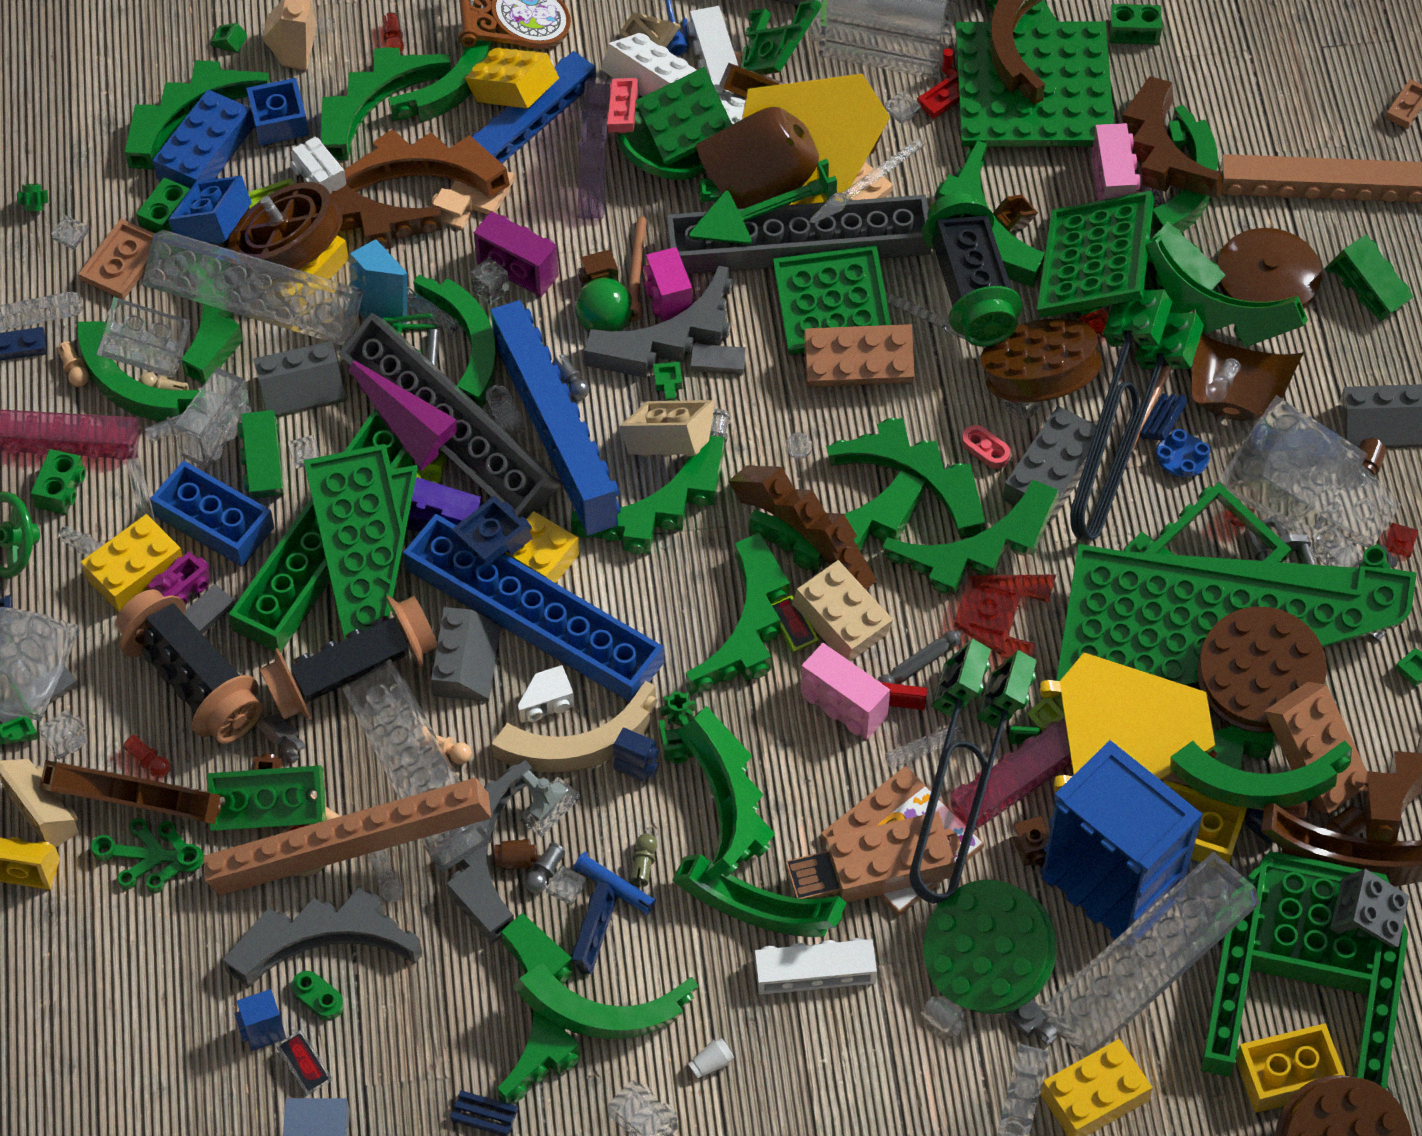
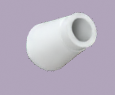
(711, 1058)

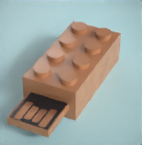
(874, 861)

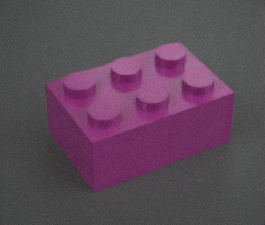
(523, 254)

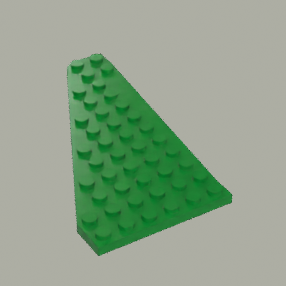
(1161, 607)

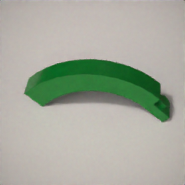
(444, 93)
(1188, 205)
(473, 320)
(122, 389)
(1257, 789)
(757, 905)
(595, 1019)

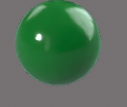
(604, 305)

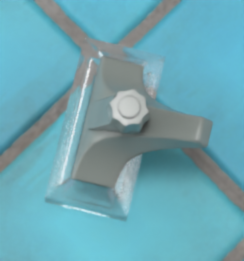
(548, 803)

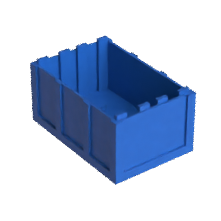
(1118, 839)

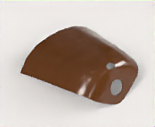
(755, 159)
(1253, 387)

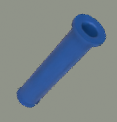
(619, 886)

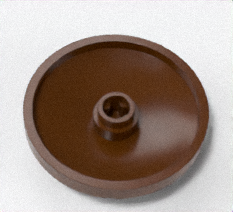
(1269, 267)

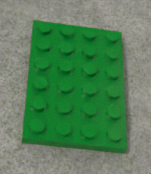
(1096, 254)

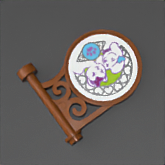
(520, 22)

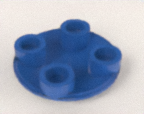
(1183, 454)

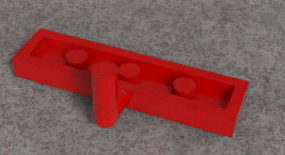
(944, 94)

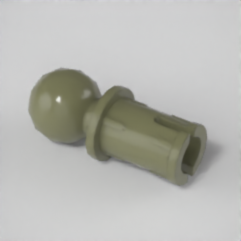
(643, 859)

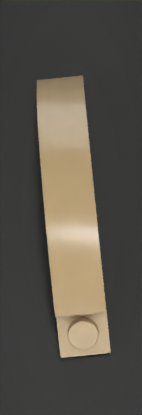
(574, 751)

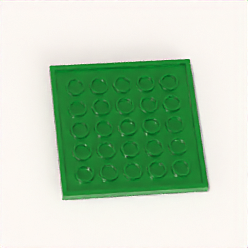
(1065, 56)

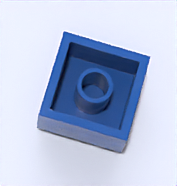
(277, 111)

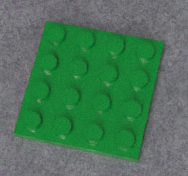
(830, 292)

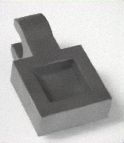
(283, 733)
(1031, 1019)

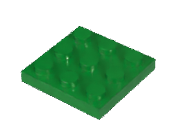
(683, 115)

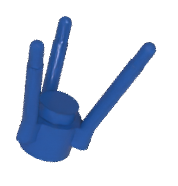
(679, 43)

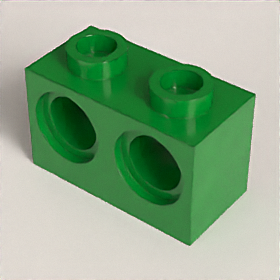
(1135, 24)
(161, 205)
(54, 480)

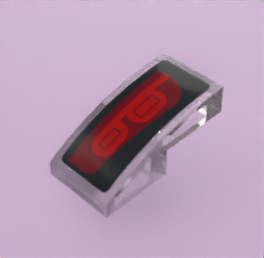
(304, 1062)

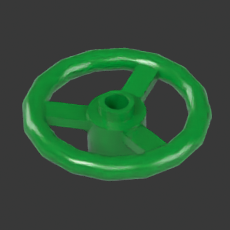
(17, 534)

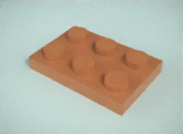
(119, 260)

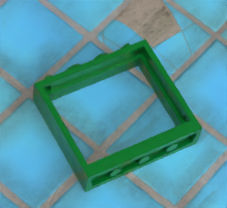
(1208, 495)

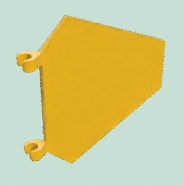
(840, 116)
(1132, 709)

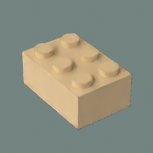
(842, 611)

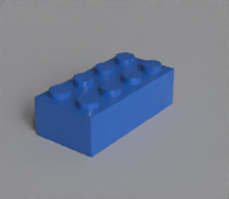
(204, 140)
(212, 513)

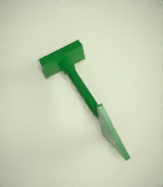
(727, 224)

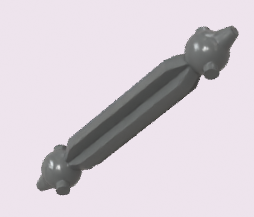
(922, 657)

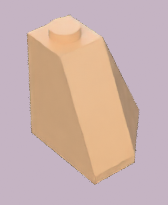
(291, 33)

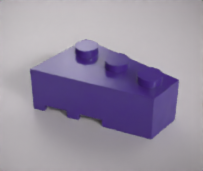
(438, 499)

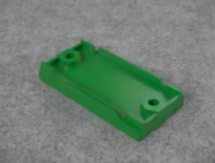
(268, 797)

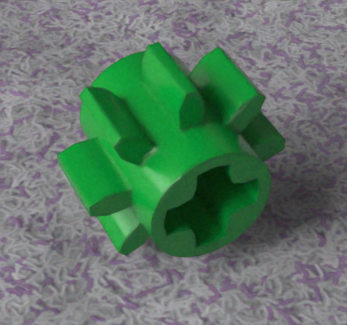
(32, 197)
(675, 701)

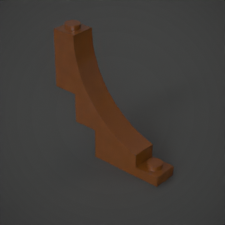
(1390, 793)

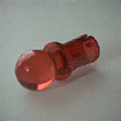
(392, 34)
(147, 757)

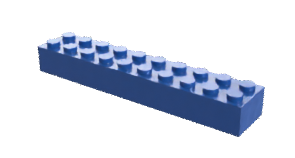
(555, 417)
(536, 610)

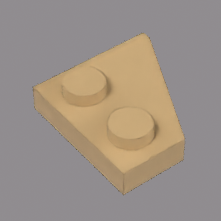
(656, 29)

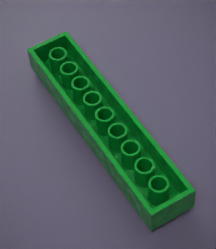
(297, 567)

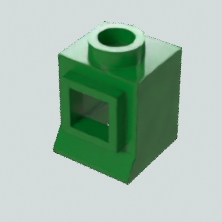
(675, 753)

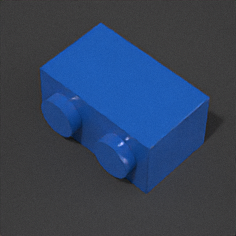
(259, 1020)

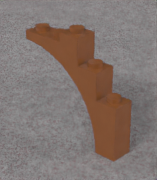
(429, 157)

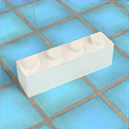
(711, 41)
(815, 966)

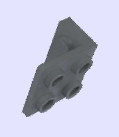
(1370, 905)

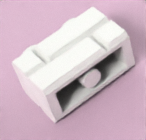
(317, 165)

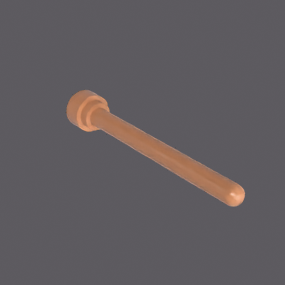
(636, 266)

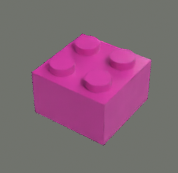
(667, 284)

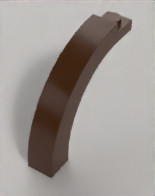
(1004, 55)

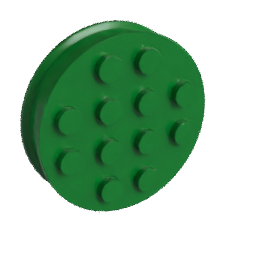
(990, 947)

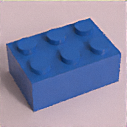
(211, 209)

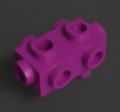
(183, 577)

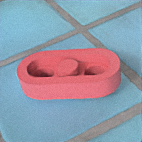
(988, 446)

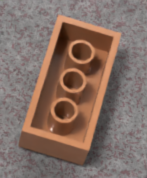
(859, 355)
(1307, 729)

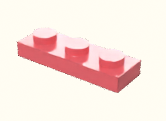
(622, 105)

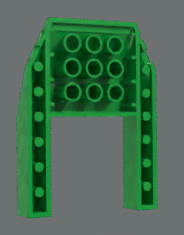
(1293, 940)

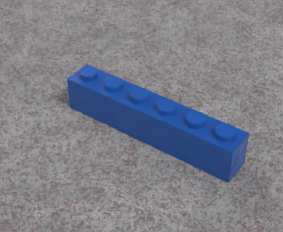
(518, 125)

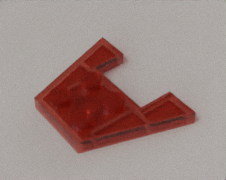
(991, 607)

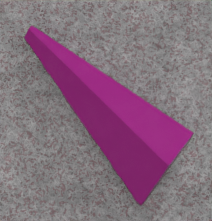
(413, 420)

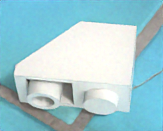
(546, 695)

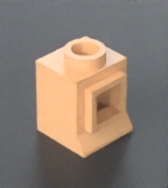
(453, 207)

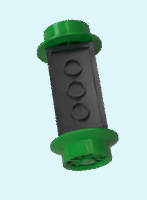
(972, 269)

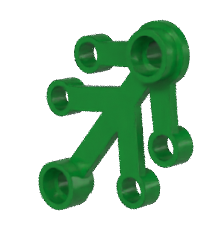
(150, 856)

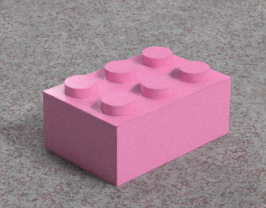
(1114, 162)
(844, 691)

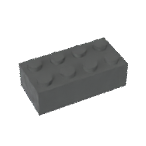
(1053, 458)

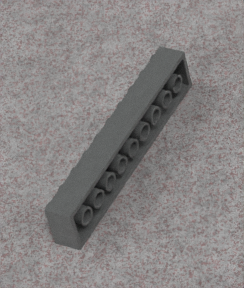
(888, 222)
(479, 442)

